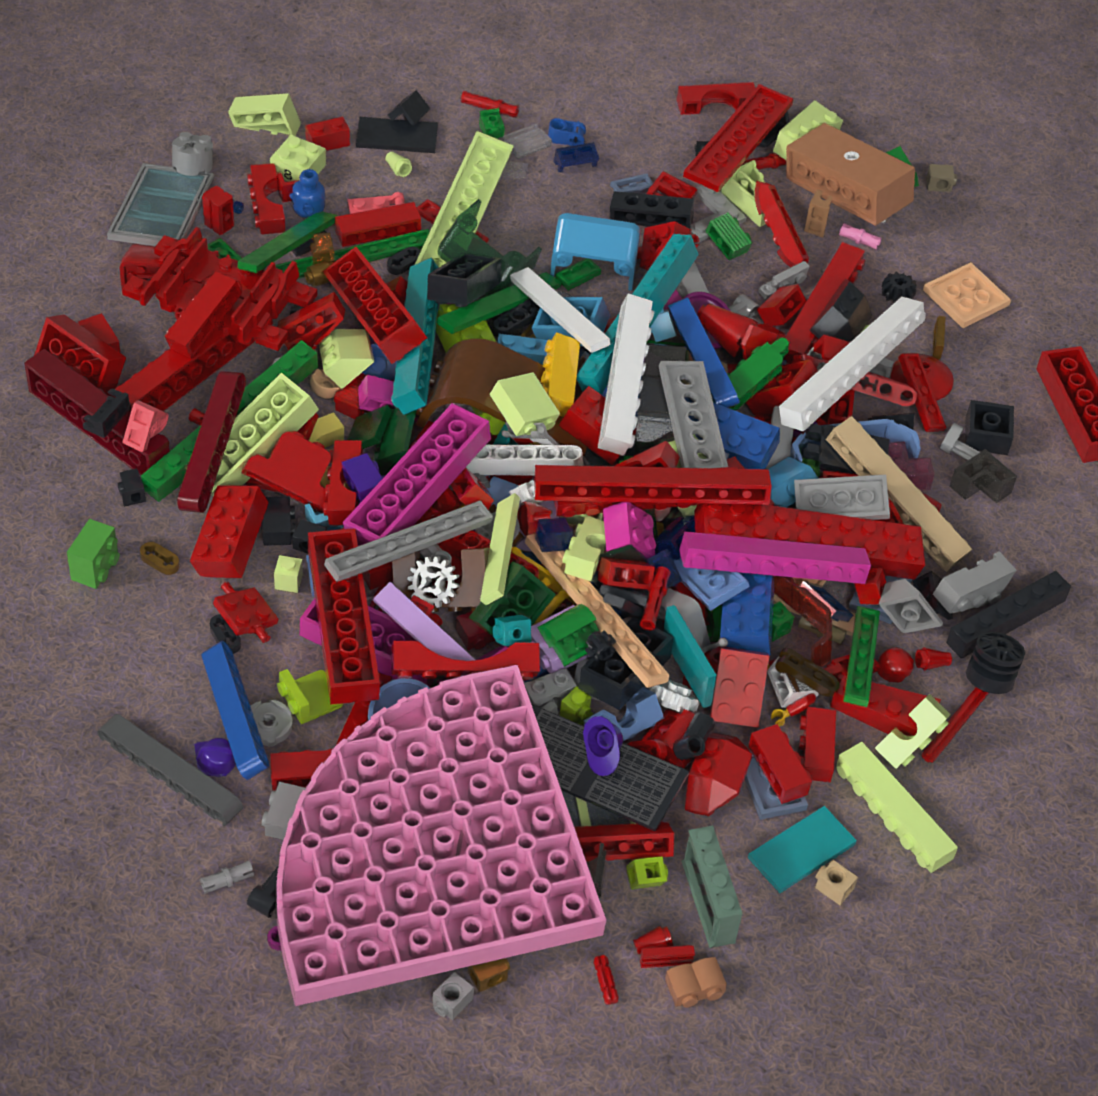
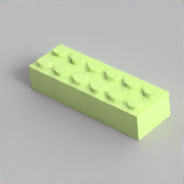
(257, 428)

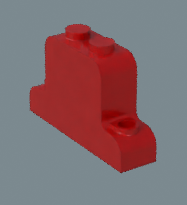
(293, 469)

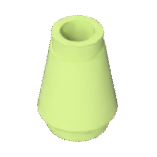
(399, 164)

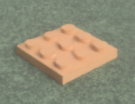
(966, 295)

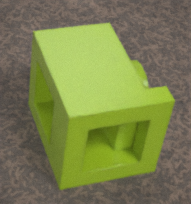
(576, 706)
(637, 872)

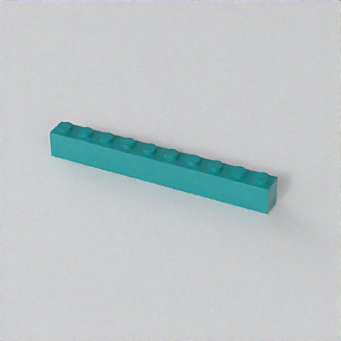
(655, 286)
(414, 369)

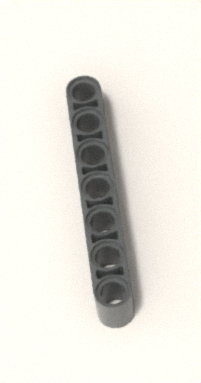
(171, 768)

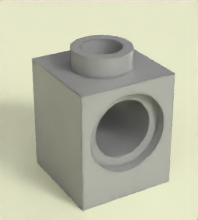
(455, 987)

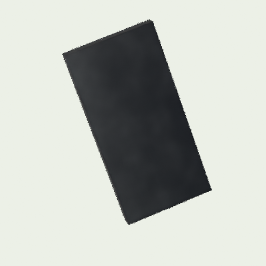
(396, 135)

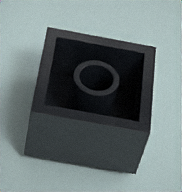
(989, 427)

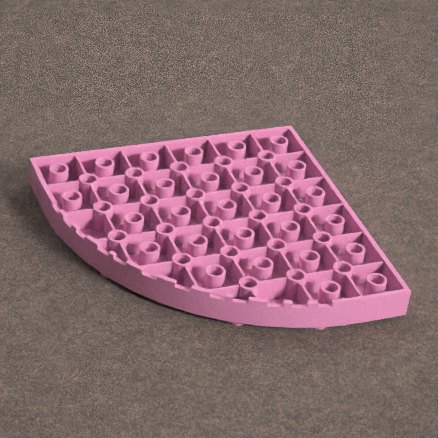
(376, 835)

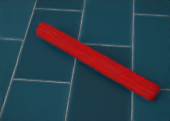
(955, 724)

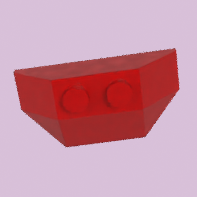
(757, 336)
(717, 774)

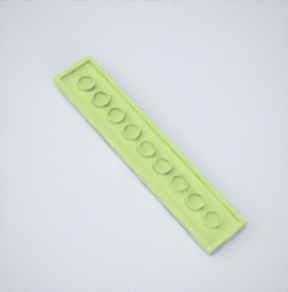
(473, 181)

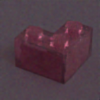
(918, 470)

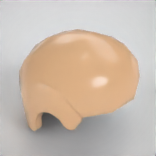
(323, 385)

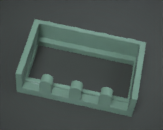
(721, 895)

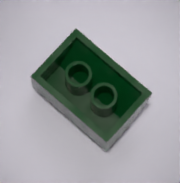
(394, 441)
(522, 596)

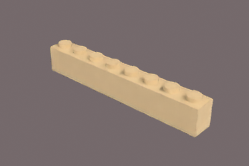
(869, 459)

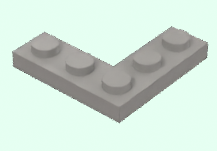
(718, 205)

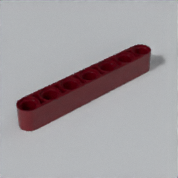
(211, 442)

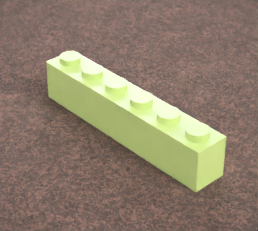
(896, 807)

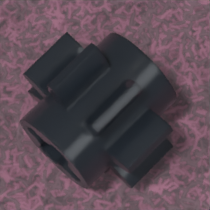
(600, 645)

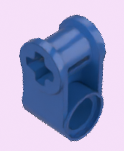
(564, 132)

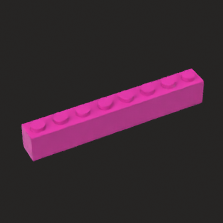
(774, 557)

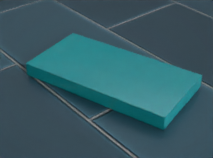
(690, 657)
(802, 849)

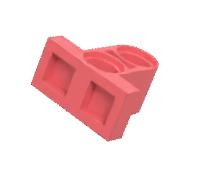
(144, 424)

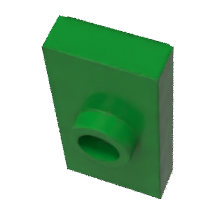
(578, 273)

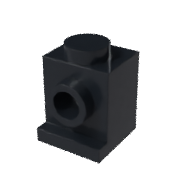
(131, 487)

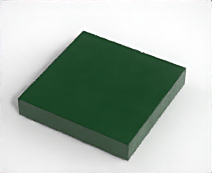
(370, 426)

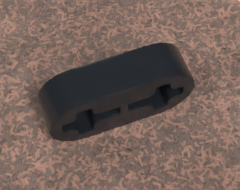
(403, 260)
(220, 635)

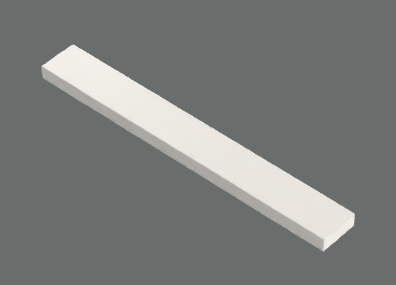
(560, 310)

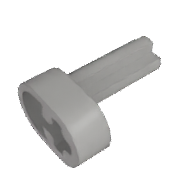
(952, 444)

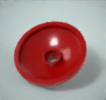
(938, 374)

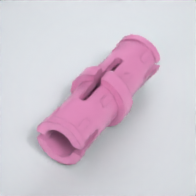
(860, 236)

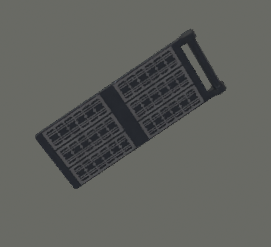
(637, 789)

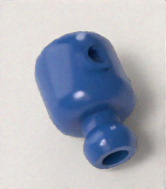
(308, 194)

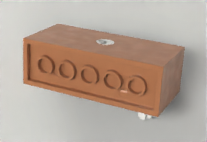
(851, 172)

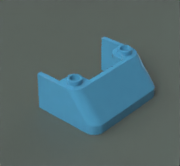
(597, 240)

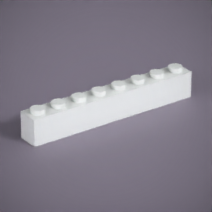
(625, 375)

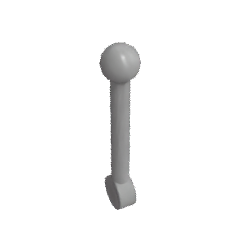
(722, 642)

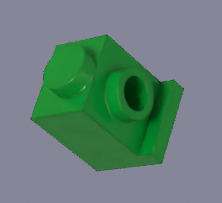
(491, 123)

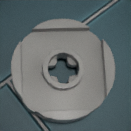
(281, 719)

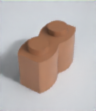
(696, 982)

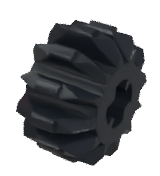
(898, 286)

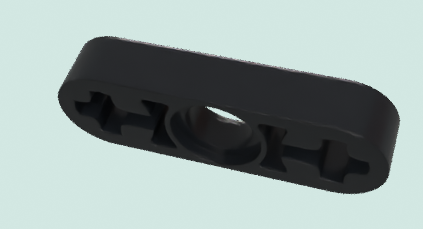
(513, 325)

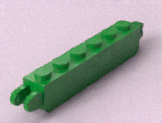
(758, 370)

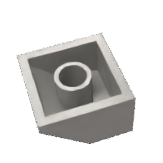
(907, 607)

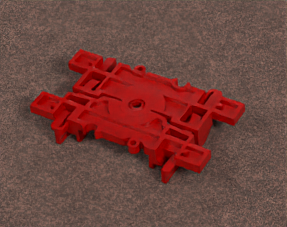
(189, 264)

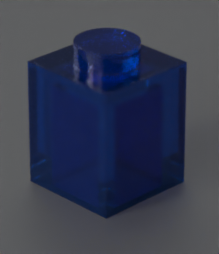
(553, 534)

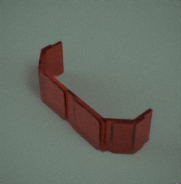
(812, 610)

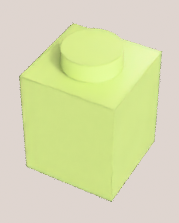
(288, 574)

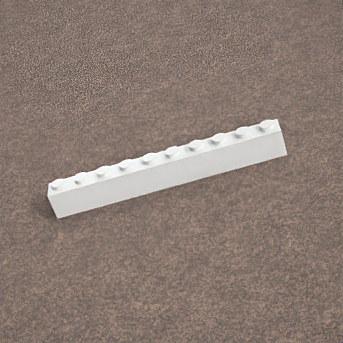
(851, 364)

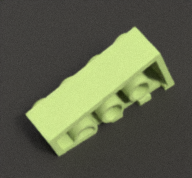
(806, 121)

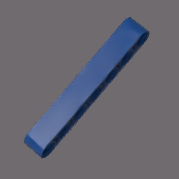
(702, 350)
(235, 710)

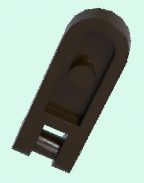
(807, 672)

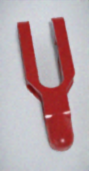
(896, 386)

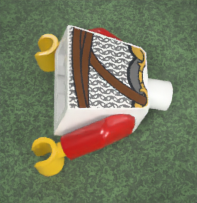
(790, 693)

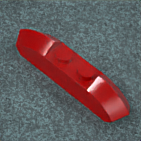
(776, 216)

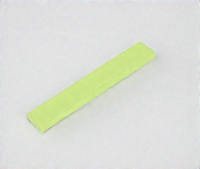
(500, 549)

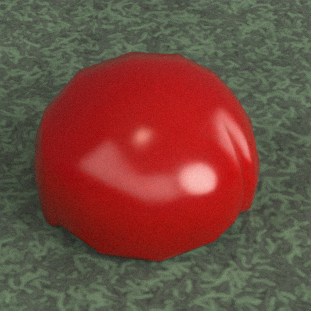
(895, 664)

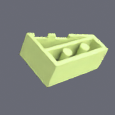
(265, 112)
(741, 191)

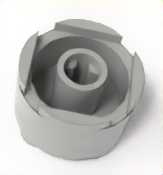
(192, 154)

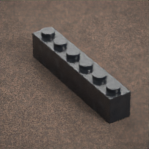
(1009, 612)

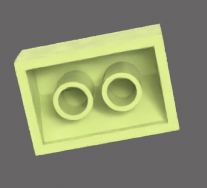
(346, 354)

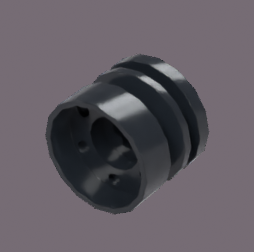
(995, 662)

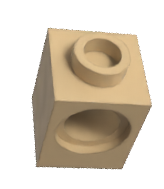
(836, 891)

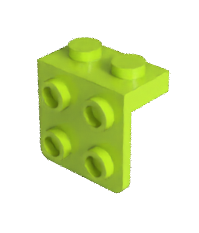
(307, 695)

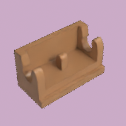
(818, 214)

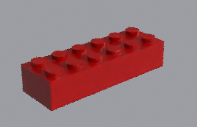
(1075, 396)

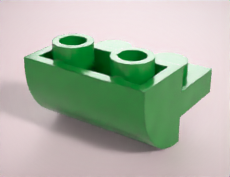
(569, 633)

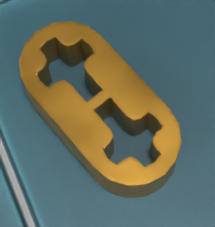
(161, 555)

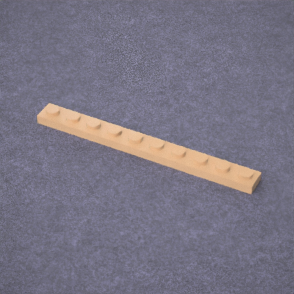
(584, 593)

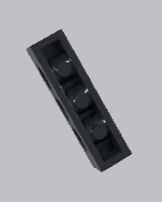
(651, 209)

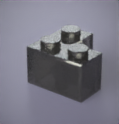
(984, 474)

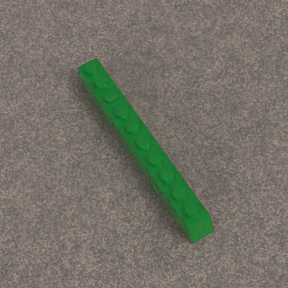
(170, 470)

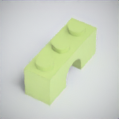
(585, 549)
(898, 747)

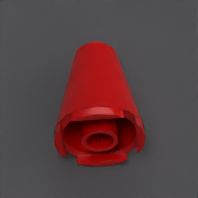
(725, 327)

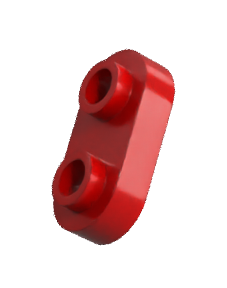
(653, 747)

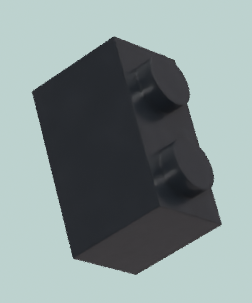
(277, 521)

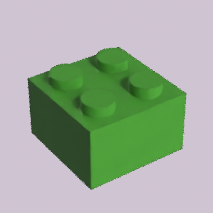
(93, 554)

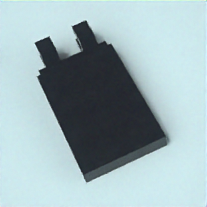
(826, 453)

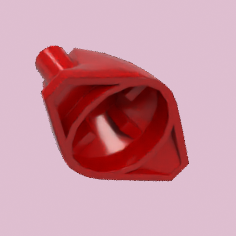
(529, 514)

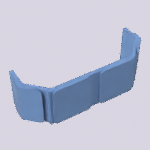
(882, 428)

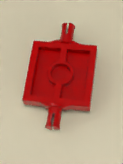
(245, 611)

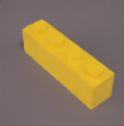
(561, 371)

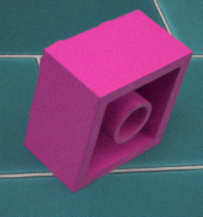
(629, 525)

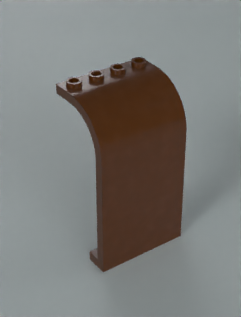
(470, 375)

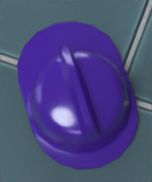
(602, 745)
(214, 757)

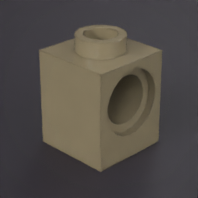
(941, 178)

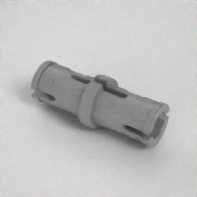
(227, 877)

